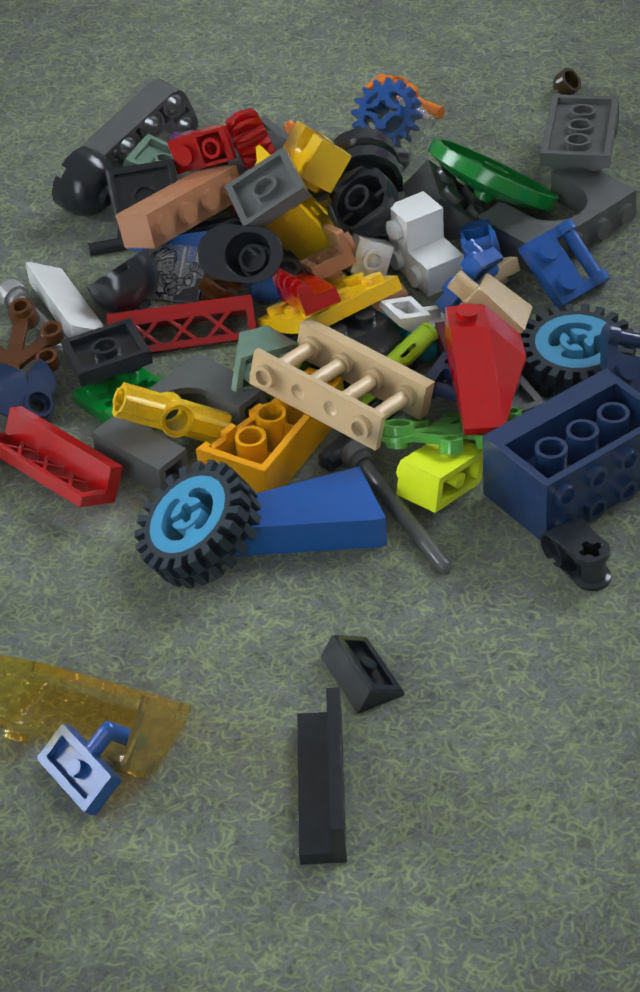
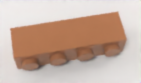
(176, 207)

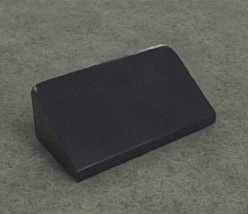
(360, 672)

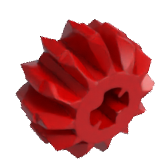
(246, 133)

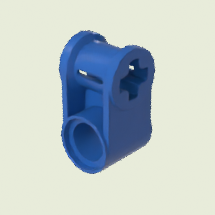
(481, 232)

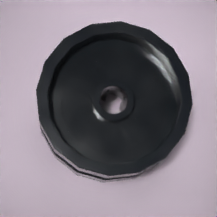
(371, 149)

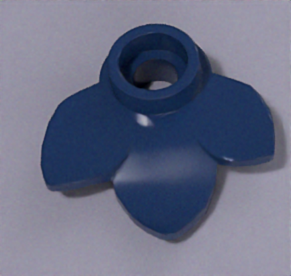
(28, 389)

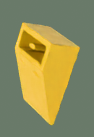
(301, 226)

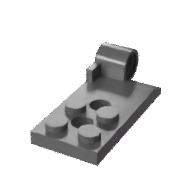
(580, 132)

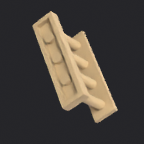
(359, 366)

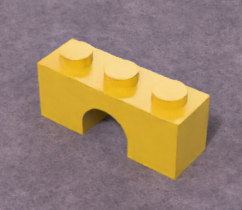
(316, 157)

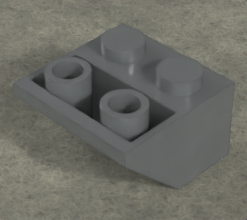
(455, 197)

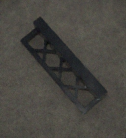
(322, 784)

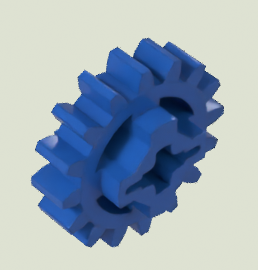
(379, 103)

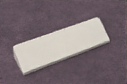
(62, 299)

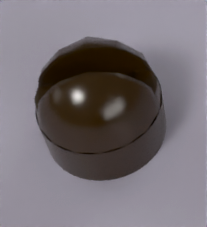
(567, 82)

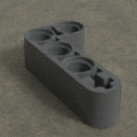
(151, 112)

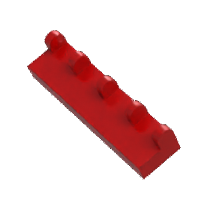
(305, 291)

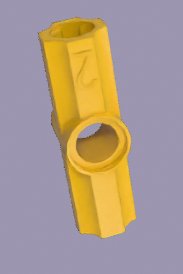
(152, 408)

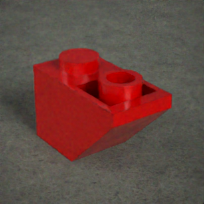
(201, 148)

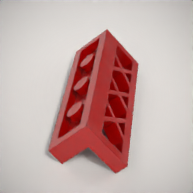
(186, 314)
(58, 460)

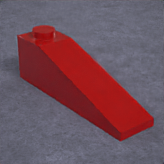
(483, 364)

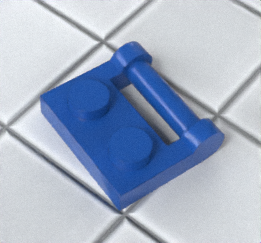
(556, 270)

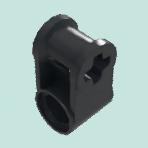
(578, 553)

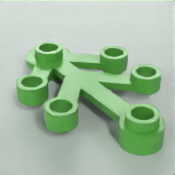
(445, 432)

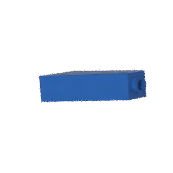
(319, 516)

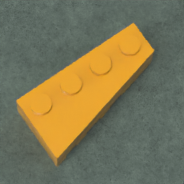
(269, 443)

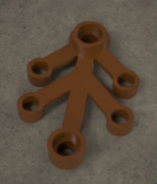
(24, 317)

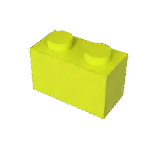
(438, 478)

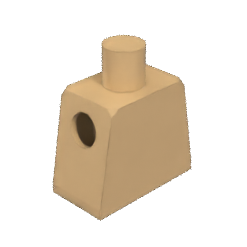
(493, 295)

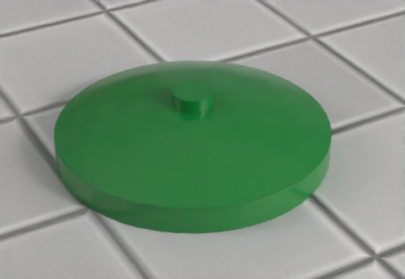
(491, 178)

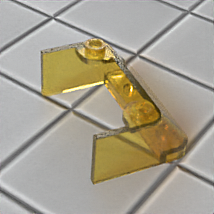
(43, 696)

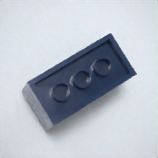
(567, 455)

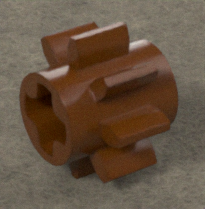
(216, 288)

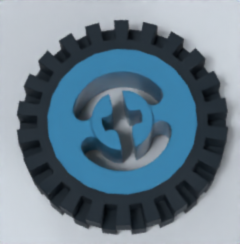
(566, 347)
(208, 535)

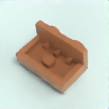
(333, 259)

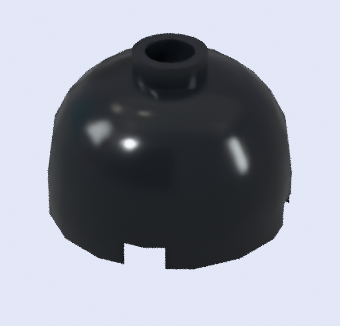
(84, 183)
(362, 202)
(127, 285)

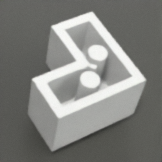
(420, 243)

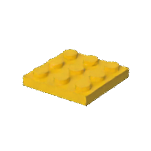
(355, 294)

